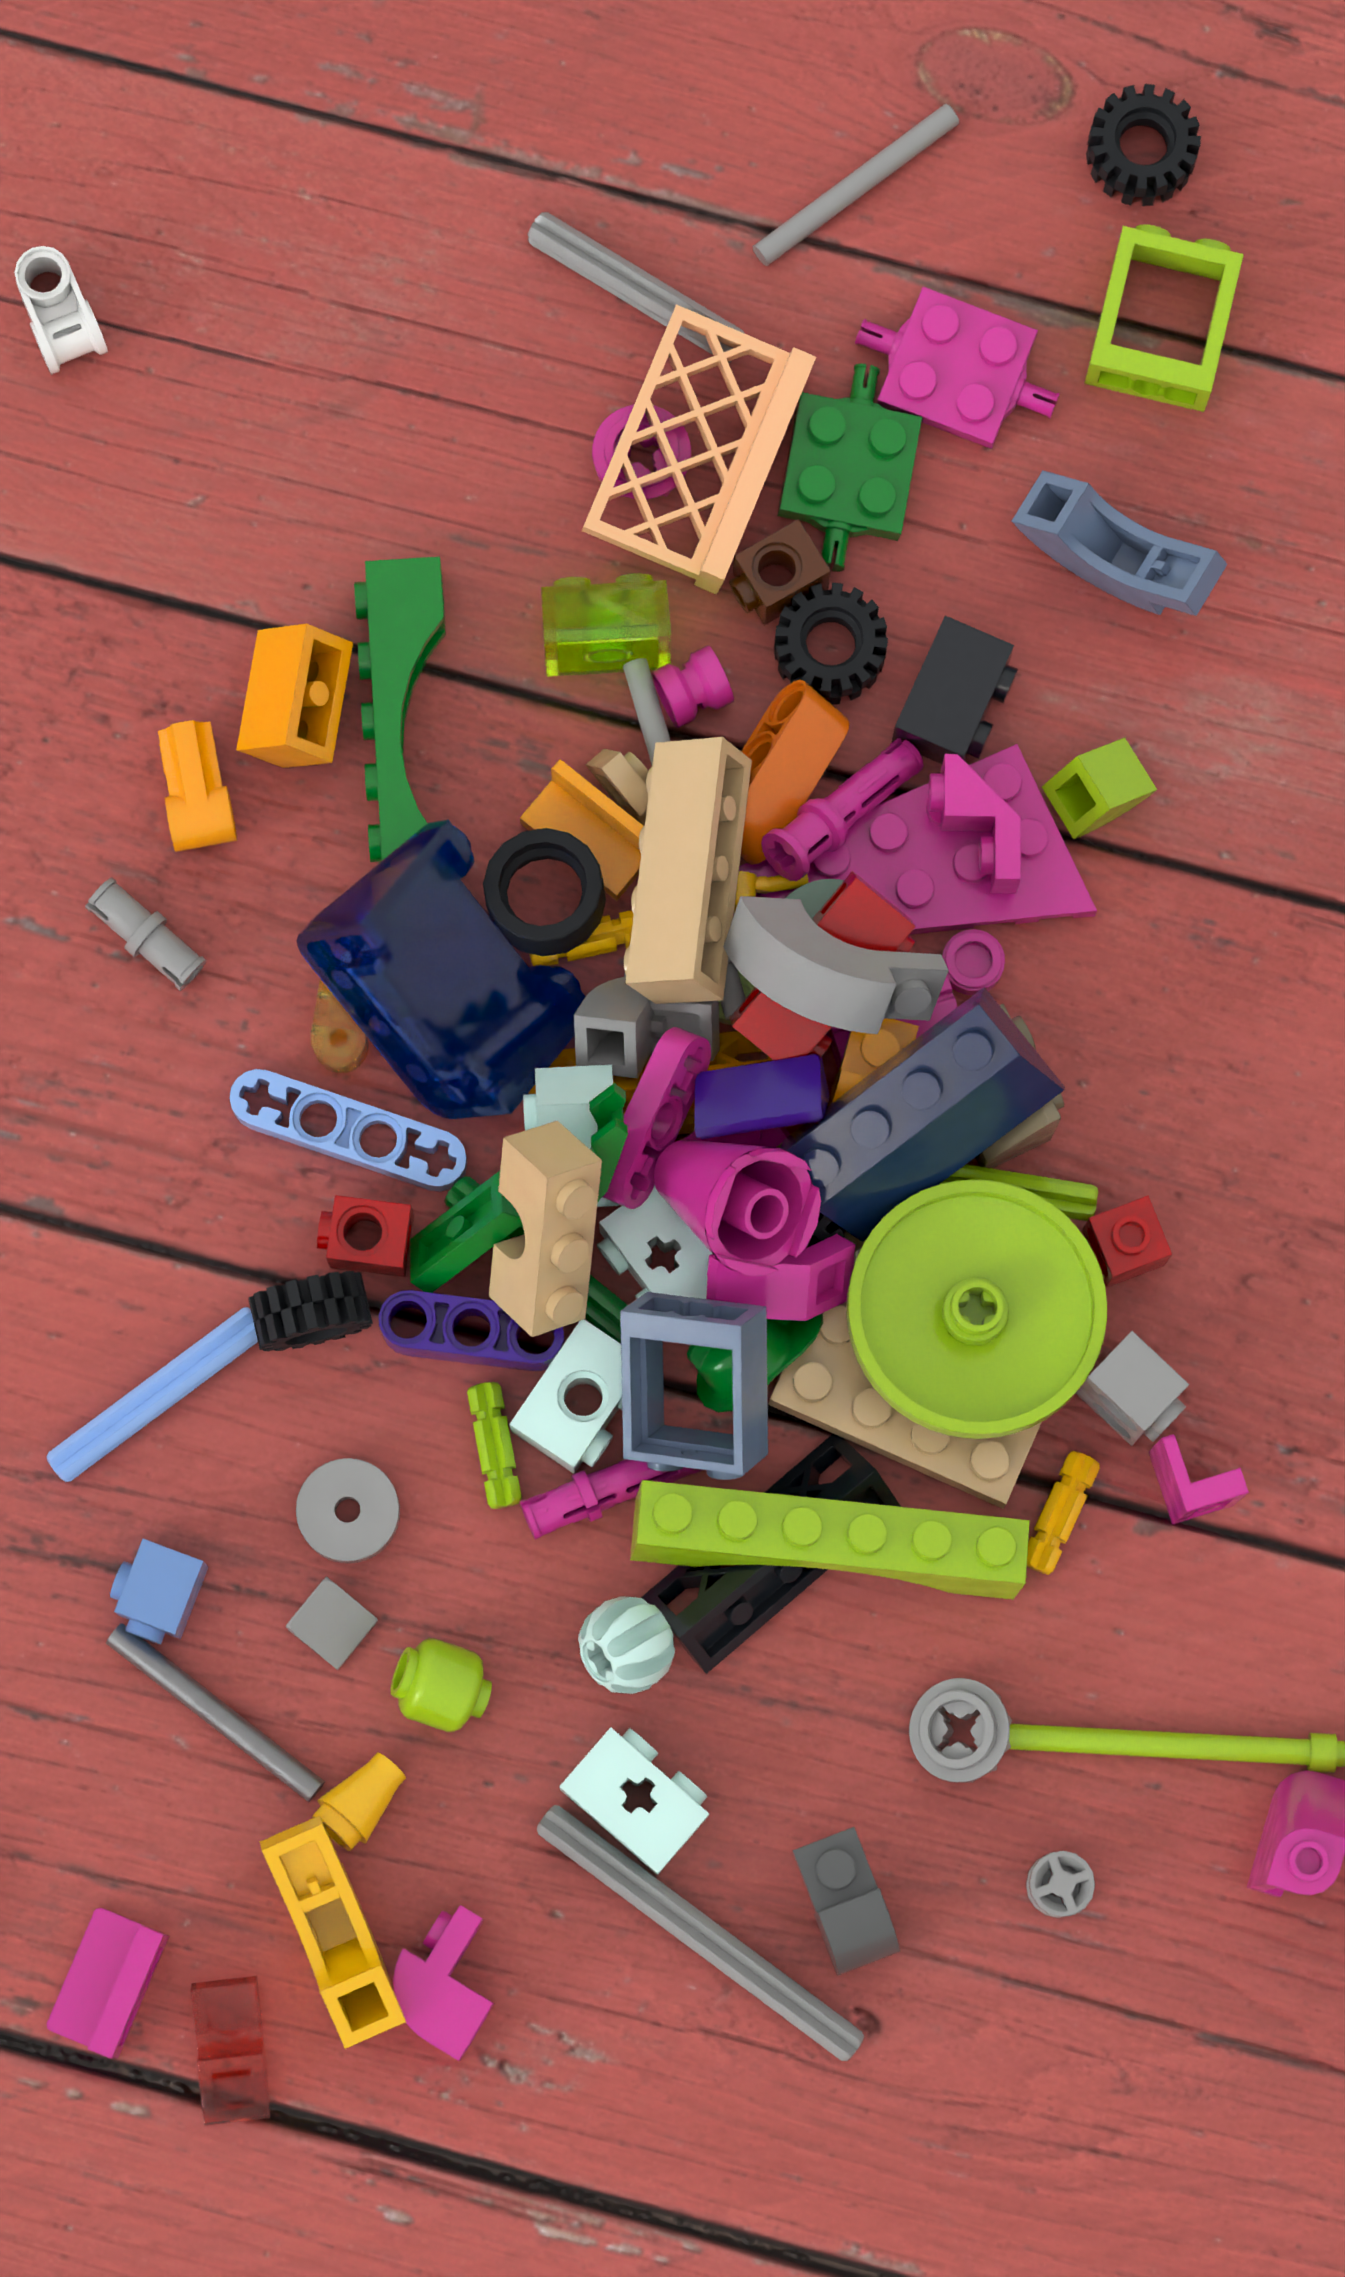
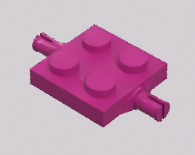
(957, 367)

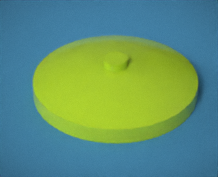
(976, 1309)

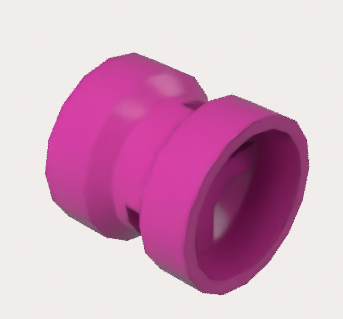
(698, 684)

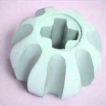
(626, 1645)

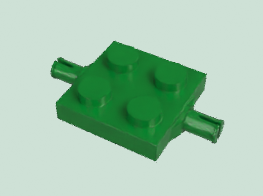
(849, 466)

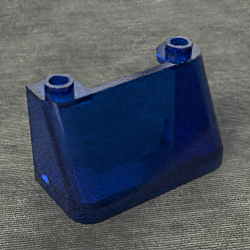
(440, 980)

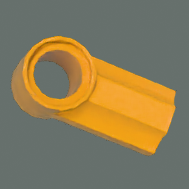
(197, 801)

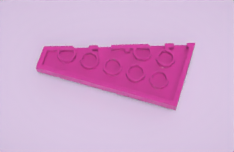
(937, 873)

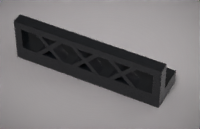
(745, 1597)

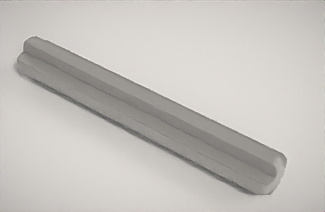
(617, 275)

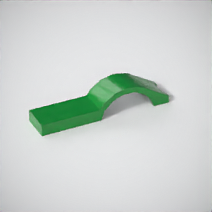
(488, 1217)

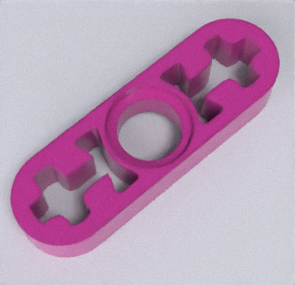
(657, 1112)

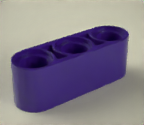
(438, 1337)

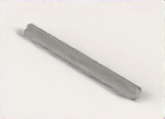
(700, 1933)

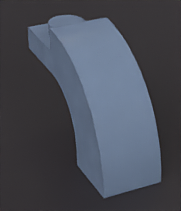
(1113, 551)

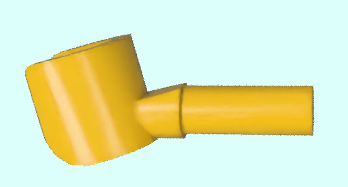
(750, 884)

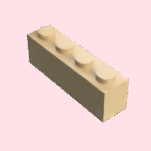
(688, 870)

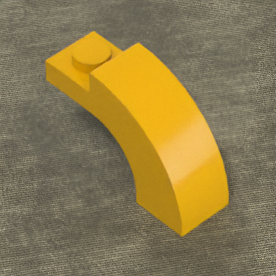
(333, 1932)

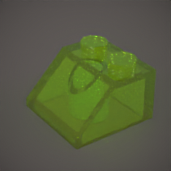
(605, 624)

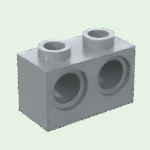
(1134, 1391)

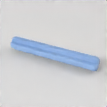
(153, 1396)

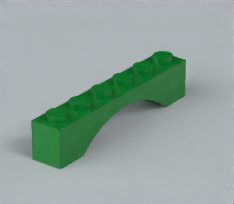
(405, 626)

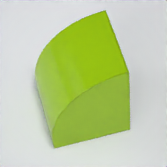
(1098, 787)

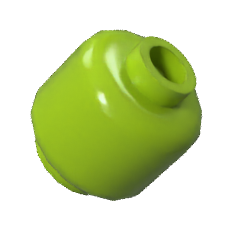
(440, 1685)

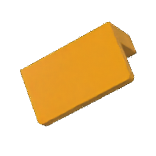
(589, 815)

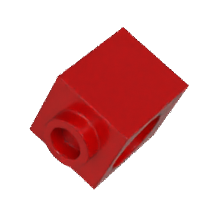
(1127, 1241)
(386, 1257)

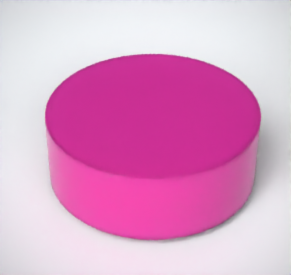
(973, 961)

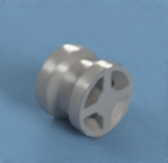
(1074, 1889)

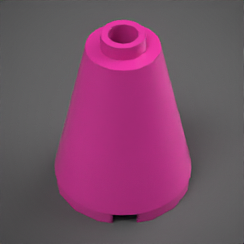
(741, 1200)

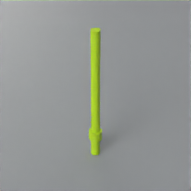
(1319, 1752)

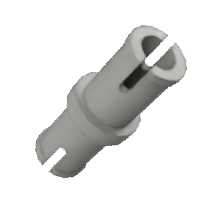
(145, 933)

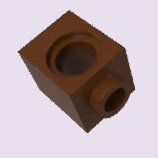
(788, 548)

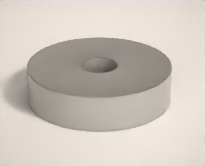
(339, 1482)

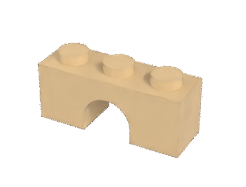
(555, 1190)

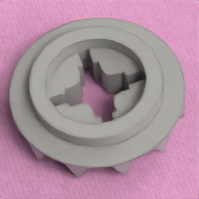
(931, 1730)

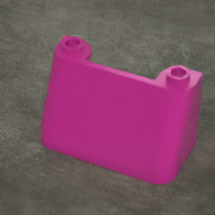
(1301, 1836)

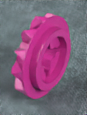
(607, 439)

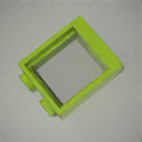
(1151, 374)

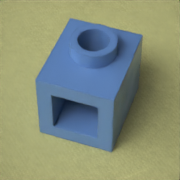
(157, 1591)

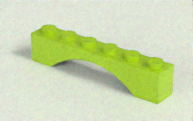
(758, 1528)

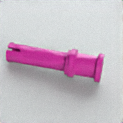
(825, 822)

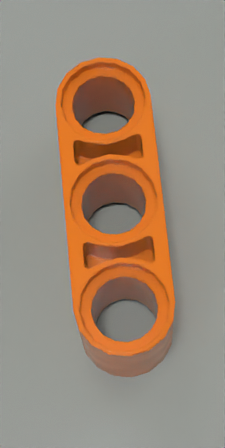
(788, 759)

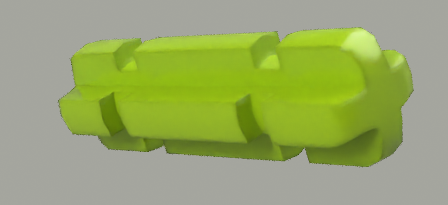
(494, 1445)

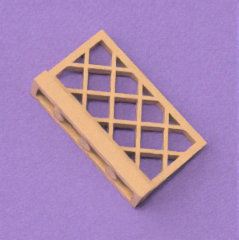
(747, 470)

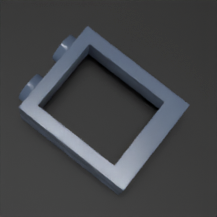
(699, 1323)

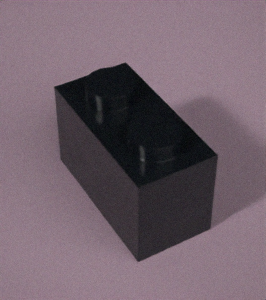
(955, 692)

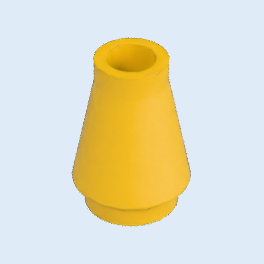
(359, 1801)

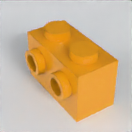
(294, 696)

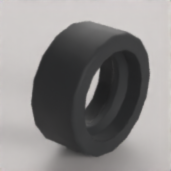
(537, 846)

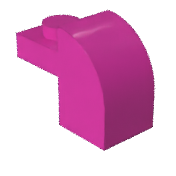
(432, 2000)

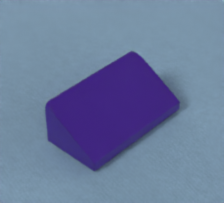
(760, 1096)

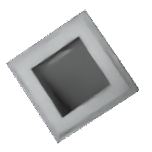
(331, 1623)

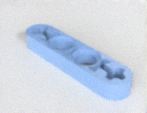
(345, 1138)

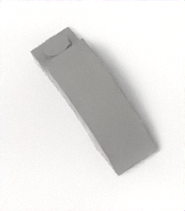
(824, 977)

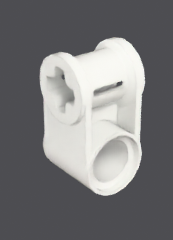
(60, 317)

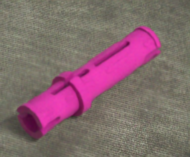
(591, 1494)

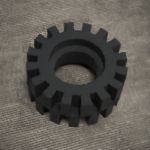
(1150, 111)
(841, 608)
(310, 1311)

